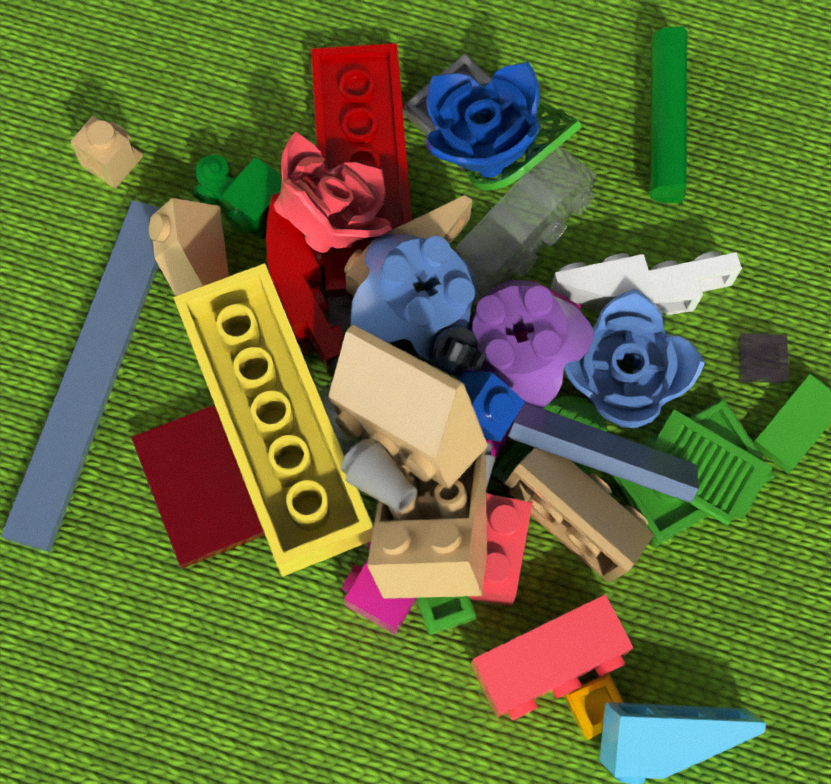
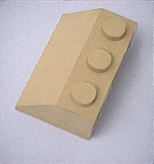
(405, 407)
(580, 512)

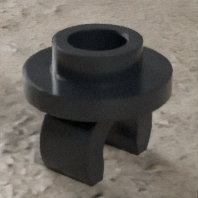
(457, 351)

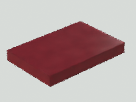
(197, 486)

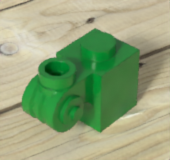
(244, 197)

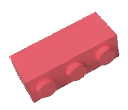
(552, 658)

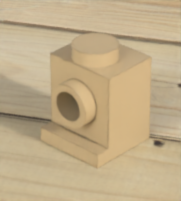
(105, 151)

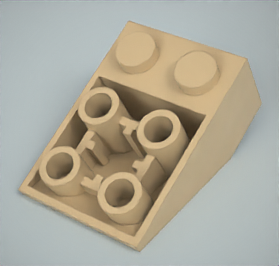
(436, 541)

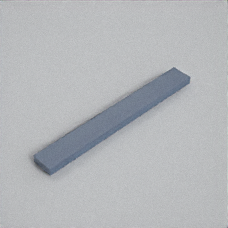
(85, 386)

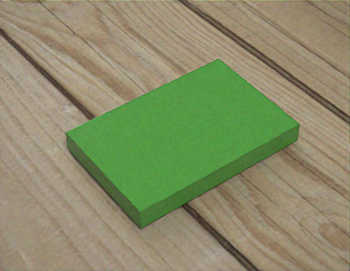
(671, 515)

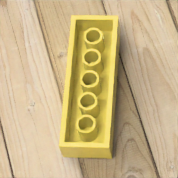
(274, 419)

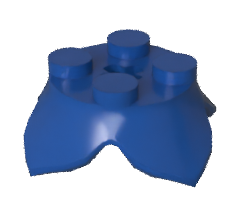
(484, 123)

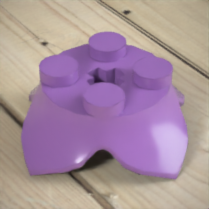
(556, 338)

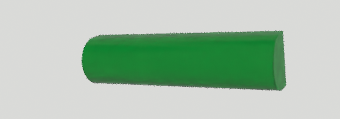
(668, 115)

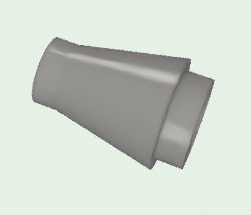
(375, 473)

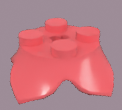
(330, 204)

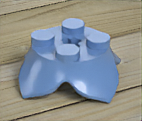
(392, 307)
(634, 331)

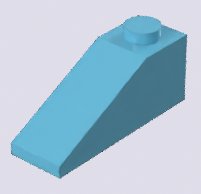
(665, 739)

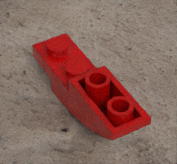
(297, 281)

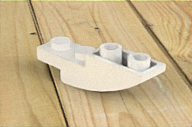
(669, 285)

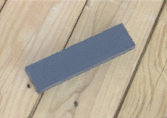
(605, 452)

